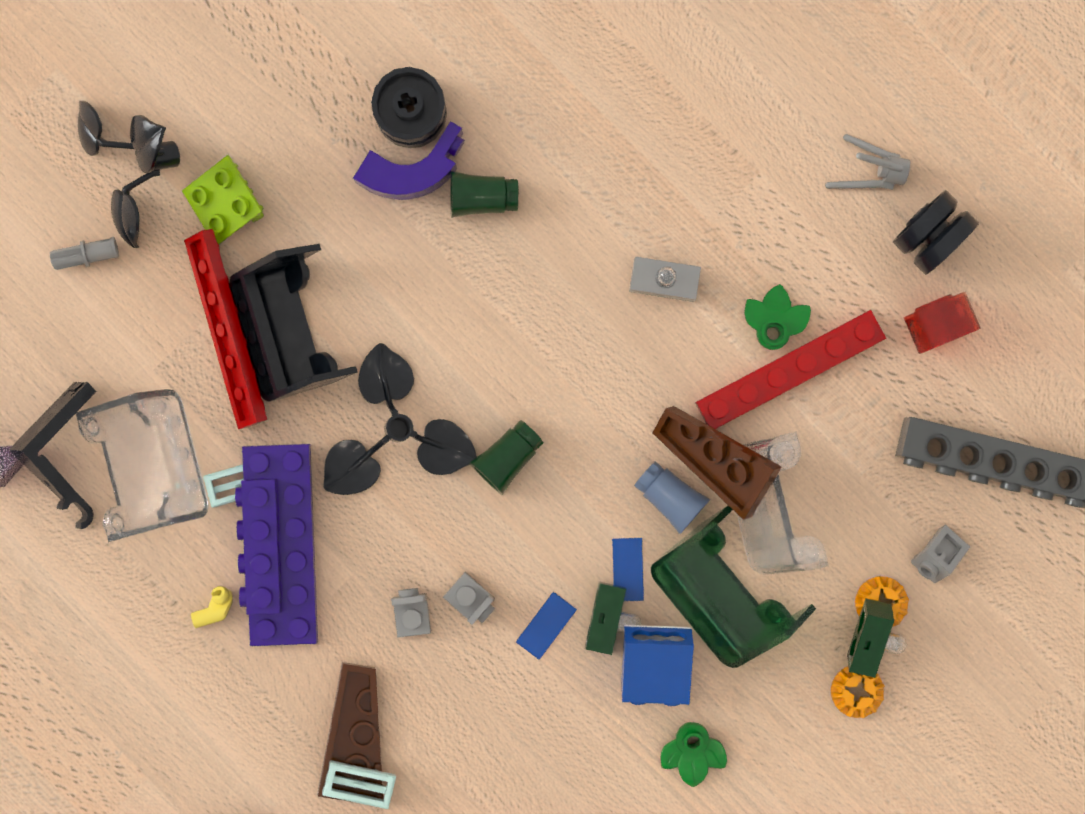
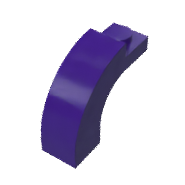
(411, 180)

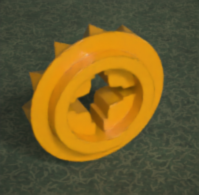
(890, 589)
(844, 698)

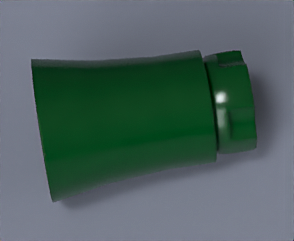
(482, 194)
(507, 456)

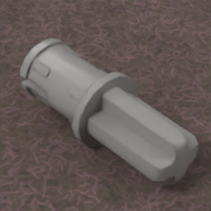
(84, 253)

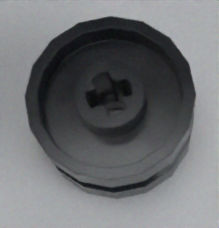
(405, 88)
(933, 230)

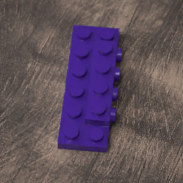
(278, 545)

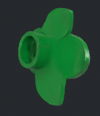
(776, 313)
(693, 758)

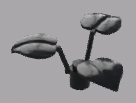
(151, 157)
(443, 446)

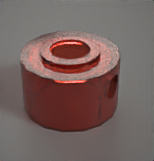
(941, 321)

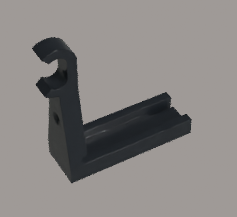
(40, 433)

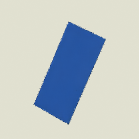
(628, 567)
(546, 625)

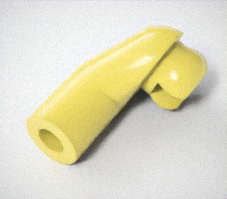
(217, 609)

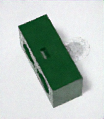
(608, 618)
(873, 638)

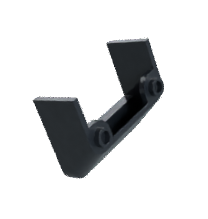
(277, 325)

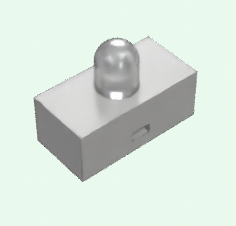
(664, 279)

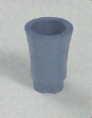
(671, 496)

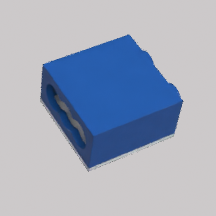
(657, 665)

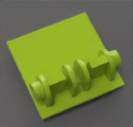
(223, 199)

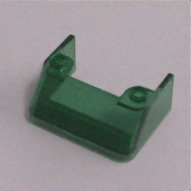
(716, 599)

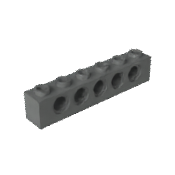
(918, 432)

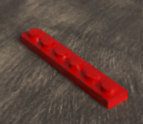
(225, 329)
(790, 370)

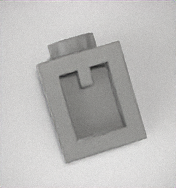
(940, 555)
(470, 599)
(411, 613)

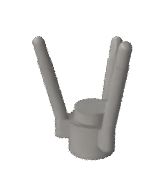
(891, 167)

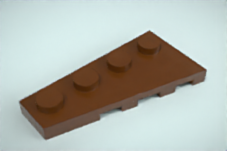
(723, 464)
(354, 728)

